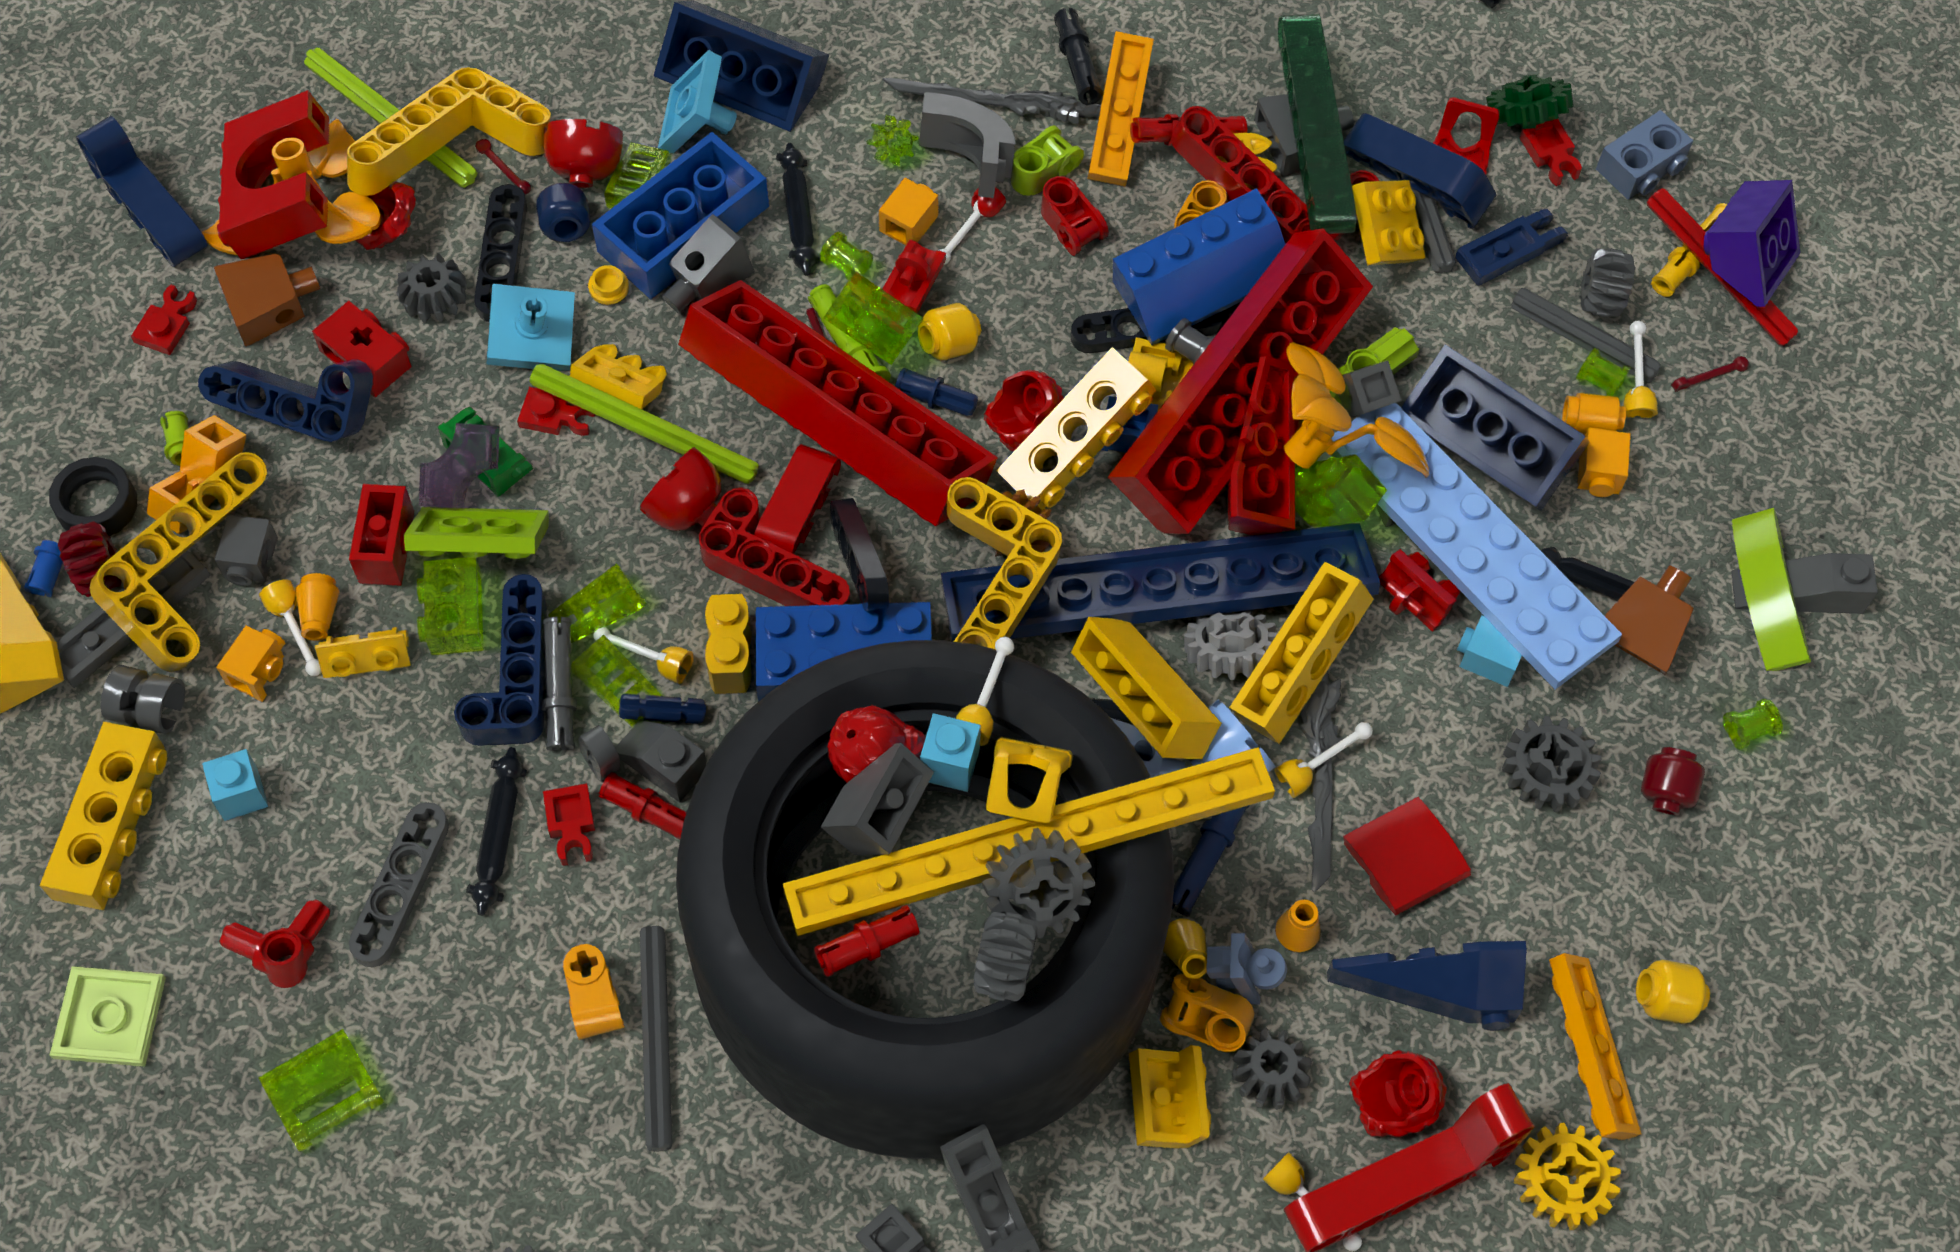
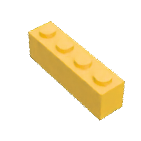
(1146, 688)

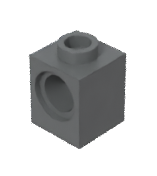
(1369, 389)
(245, 549)

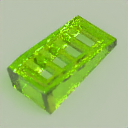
(614, 192)
(621, 601)
(599, 649)

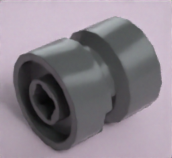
(140, 698)

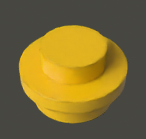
(608, 285)

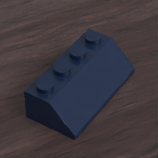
(758, 68)

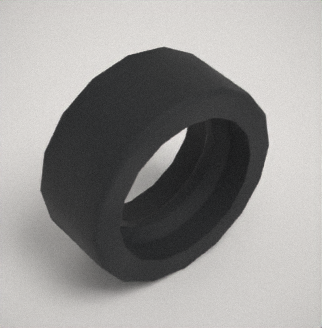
(88, 470)

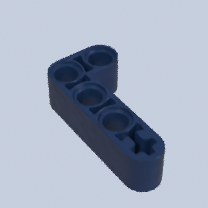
(1432, 170)
(147, 201)
(283, 394)
(515, 661)

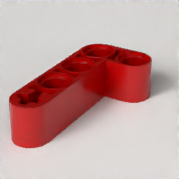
(779, 564)

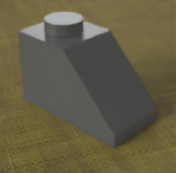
(663, 757)
(878, 802)

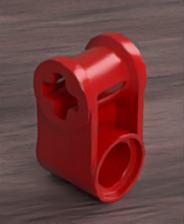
(1074, 220)

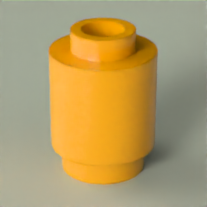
(1594, 412)

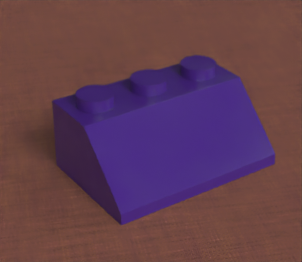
(1755, 239)

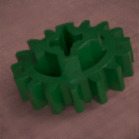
(1531, 101)

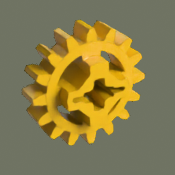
(1589, 1171)

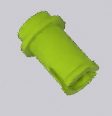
(174, 434)

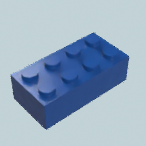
(668, 209)
(803, 636)

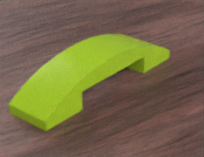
(1769, 590)

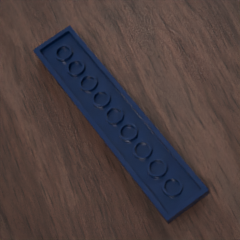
(1171, 580)

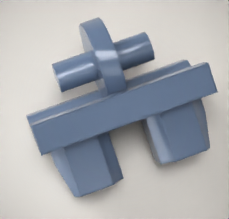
(1242, 968)

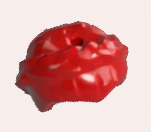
(395, 208)
(1022, 406)
(865, 735)
(1398, 1094)

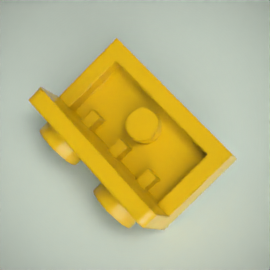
(1169, 1097)

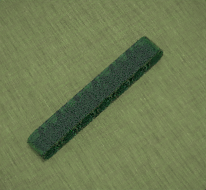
(1316, 124)

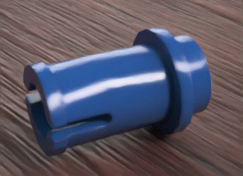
(45, 569)

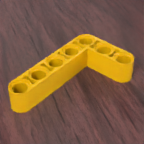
(436, 118)
(1015, 544)
(167, 549)

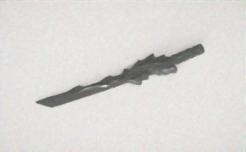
(1029, 102)
(1321, 736)

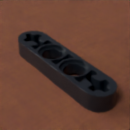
(496, 253)
(1101, 343)
(859, 554)

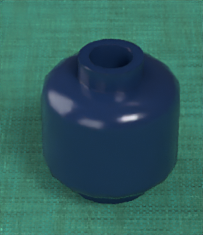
(563, 212)

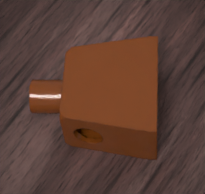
(264, 294)
(1653, 618)

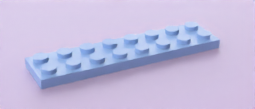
(1485, 554)

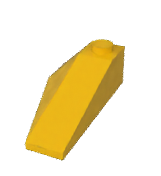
(27, 651)

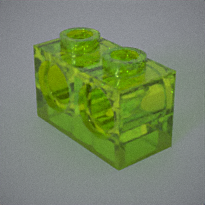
(459, 606)

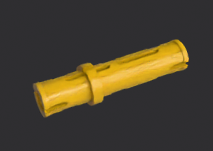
(1681, 262)

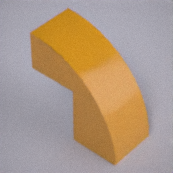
(203, 452)

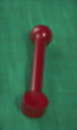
(484, 147)
(1739, 363)

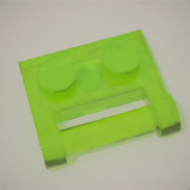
(313, 1077)

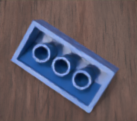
(1198, 265)

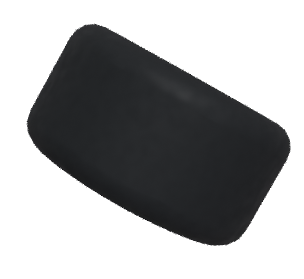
(881, 1076)

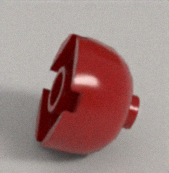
(582, 151)
(684, 494)

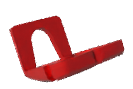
(1479, 151)

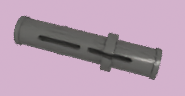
(559, 701)

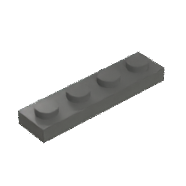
(100, 638)

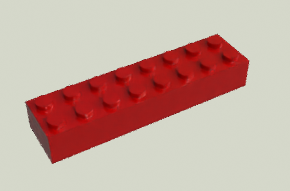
(834, 399)
(1194, 436)

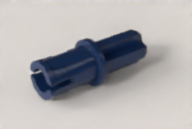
(936, 392)

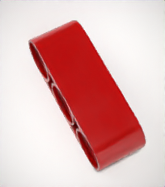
(797, 497)

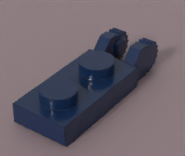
(1509, 246)

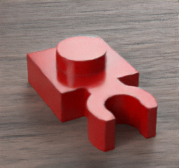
(1551, 146)
(164, 326)
(548, 413)
(568, 817)

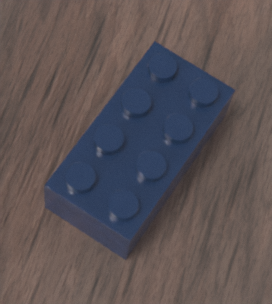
(1494, 427)

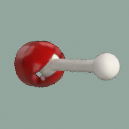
(982, 207)

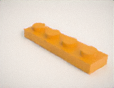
(1119, 106)
(1595, 1048)

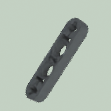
(399, 884)

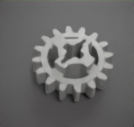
(1228, 642)

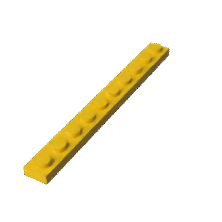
(1090, 821)

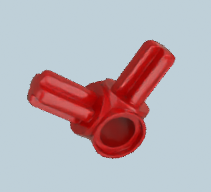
(268, 948)

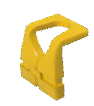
(1047, 758)

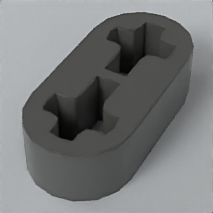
(599, 752)

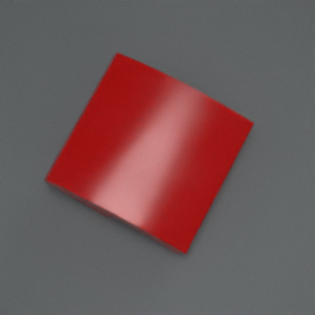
(1407, 855)

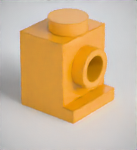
(252, 661)

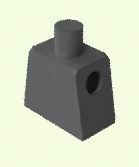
(1275, 123)
(707, 264)

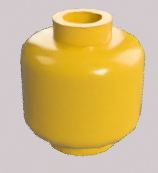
(949, 331)
(1672, 991)

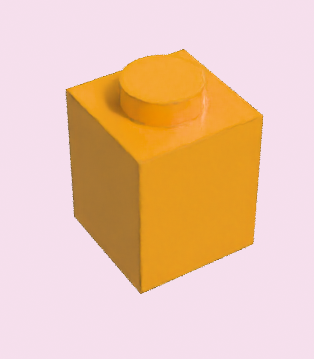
(908, 212)
(1604, 462)

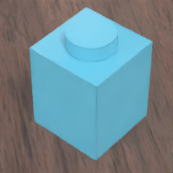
(1488, 653)
(951, 751)
(235, 784)

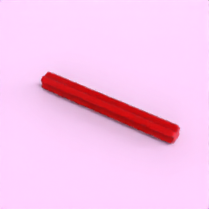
(1692, 236)

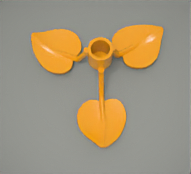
(349, 215)
(1322, 414)

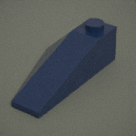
(1467, 986)

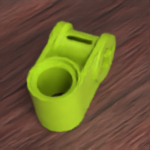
(1043, 159)

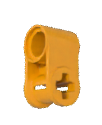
(592, 998)
(1204, 1014)

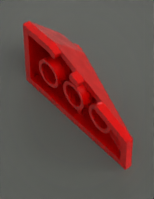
(1262, 473)

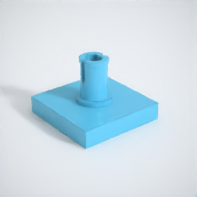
(692, 104)
(530, 327)

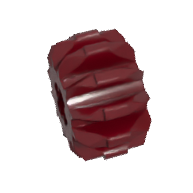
(84, 552)

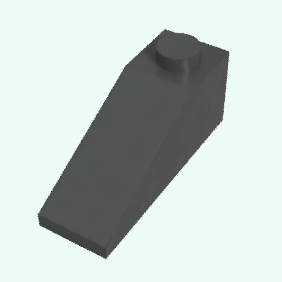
(1825, 583)

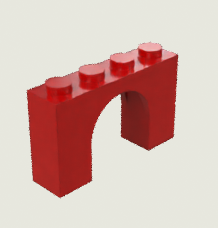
(266, 217)

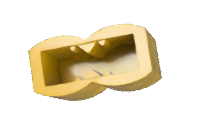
(728, 643)

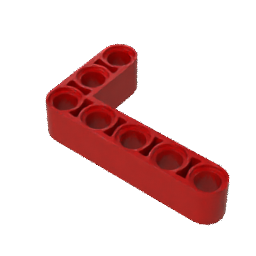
(1242, 168)
(1481, 1136)

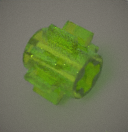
(887, 131)

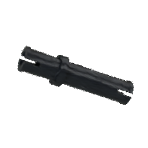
(1075, 45)

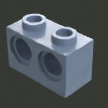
(1645, 155)

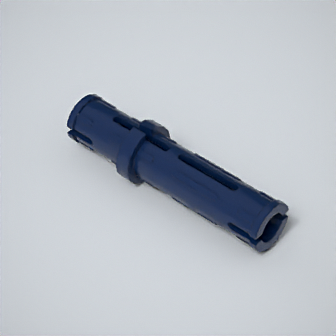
(1216, 835)

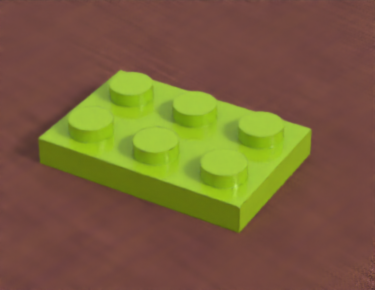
(476, 531)

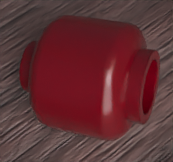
(1672, 780)

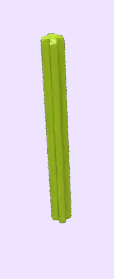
(381, 109)
(641, 422)

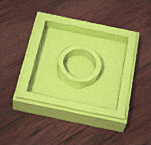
(108, 1016)

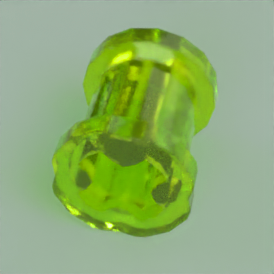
(845, 255)
(1603, 373)
(1753, 723)

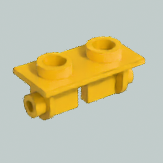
(354, 655)

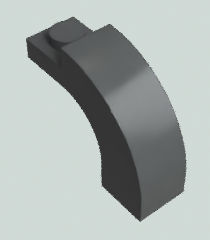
(972, 131)

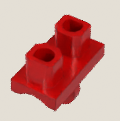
(914, 274)
(1416, 590)

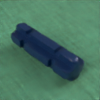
(662, 708)

